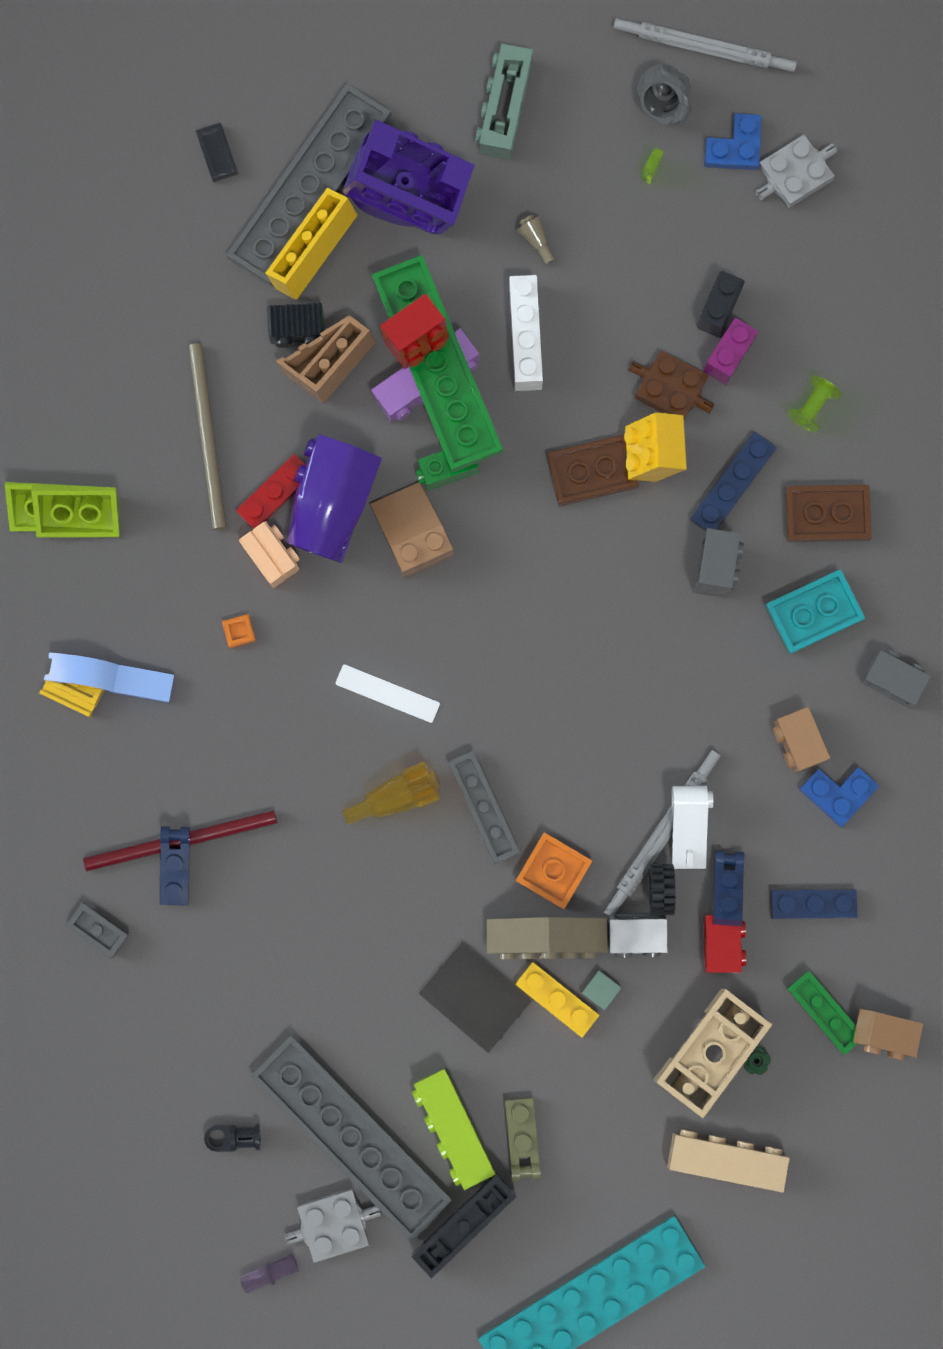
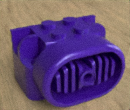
(407, 180)

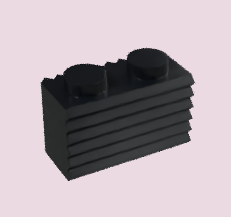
(720, 304)
(295, 323)

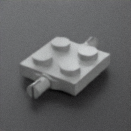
(796, 171)
(333, 1225)

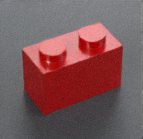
(723, 947)

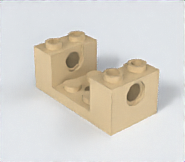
(695, 1078)

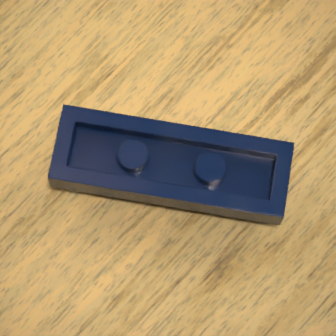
(813, 904)

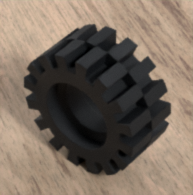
(662, 889)

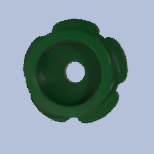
(761, 1067)

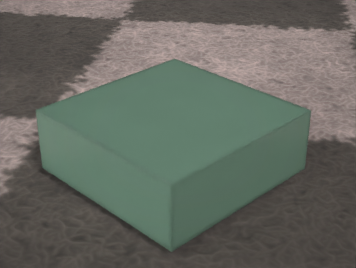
(601, 990)

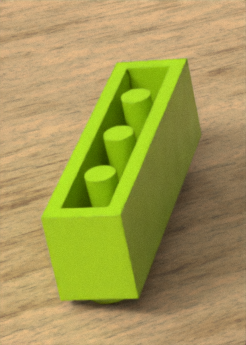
(454, 1129)

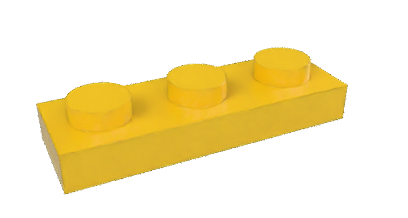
(557, 999)

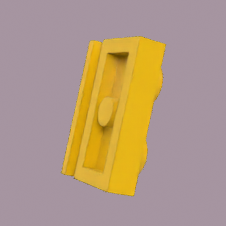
(74, 696)

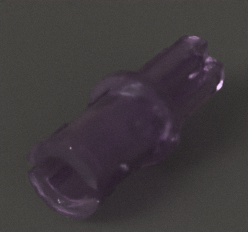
(269, 1274)

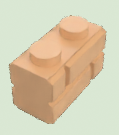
(269, 554)

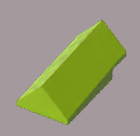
(63, 510)

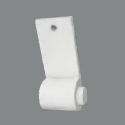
(690, 826)

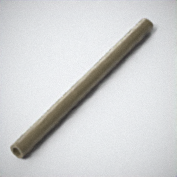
(207, 437)

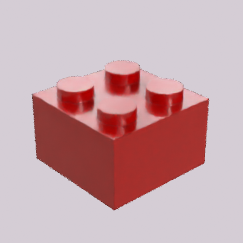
(415, 332)

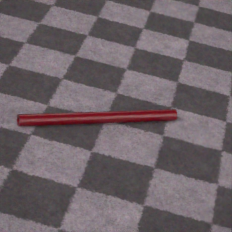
(196, 837)

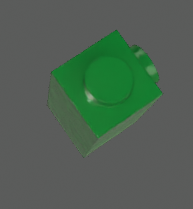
(435, 471)

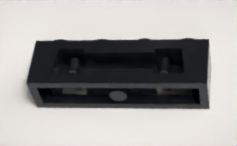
(463, 1225)

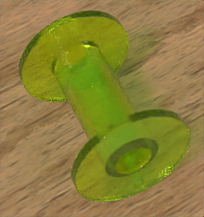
(805, 416)

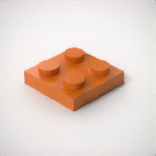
(553, 871)

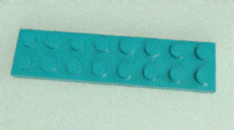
(601, 1293)

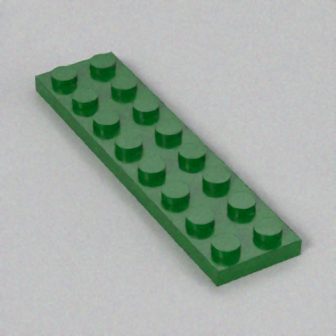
(443, 374)

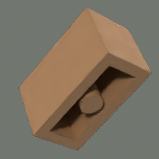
(801, 740)
(887, 1033)

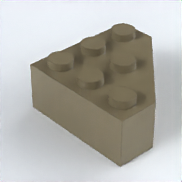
(547, 937)

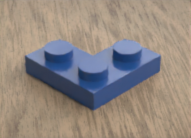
(739, 152)
(836, 801)

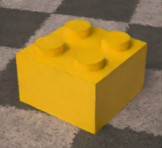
(655, 447)

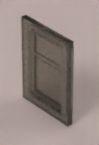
(475, 997)

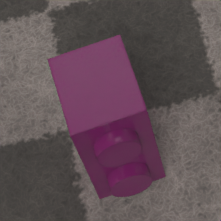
(730, 351)

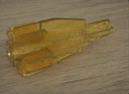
(398, 794)

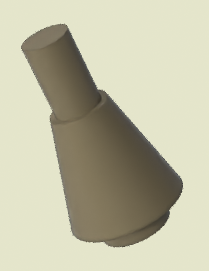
(533, 232)

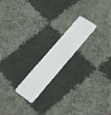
(387, 693)

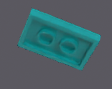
(815, 611)

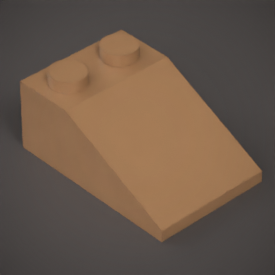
(412, 529)

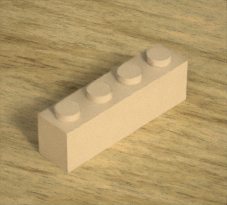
(728, 1162)

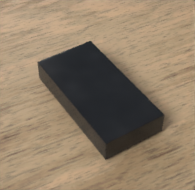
(216, 152)

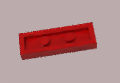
(271, 494)

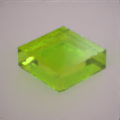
(652, 165)

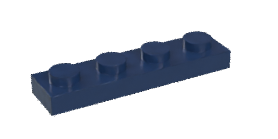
(733, 483)

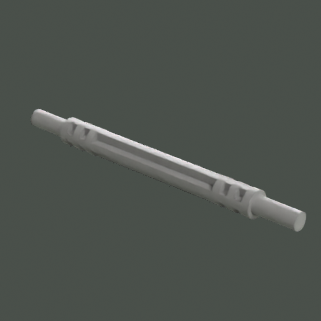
(705, 45)
(656, 842)

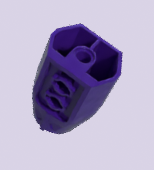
(330, 496)

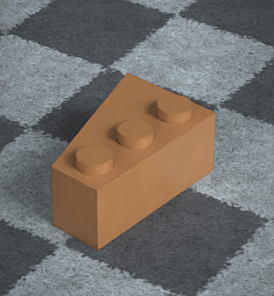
(329, 358)

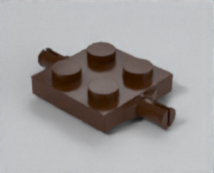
(671, 386)

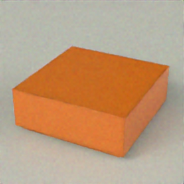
(239, 631)

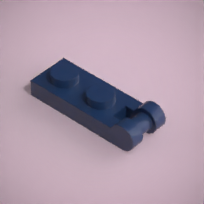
(174, 866)
(728, 889)

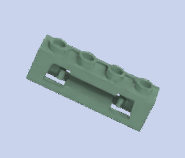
(513, 60)

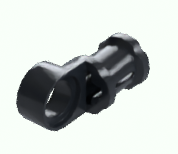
(232, 1136)

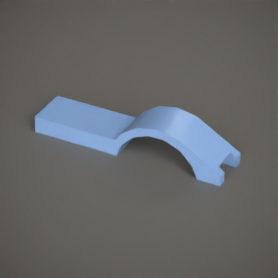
(110, 677)

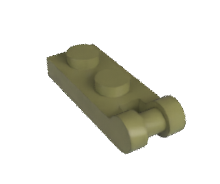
(522, 1138)

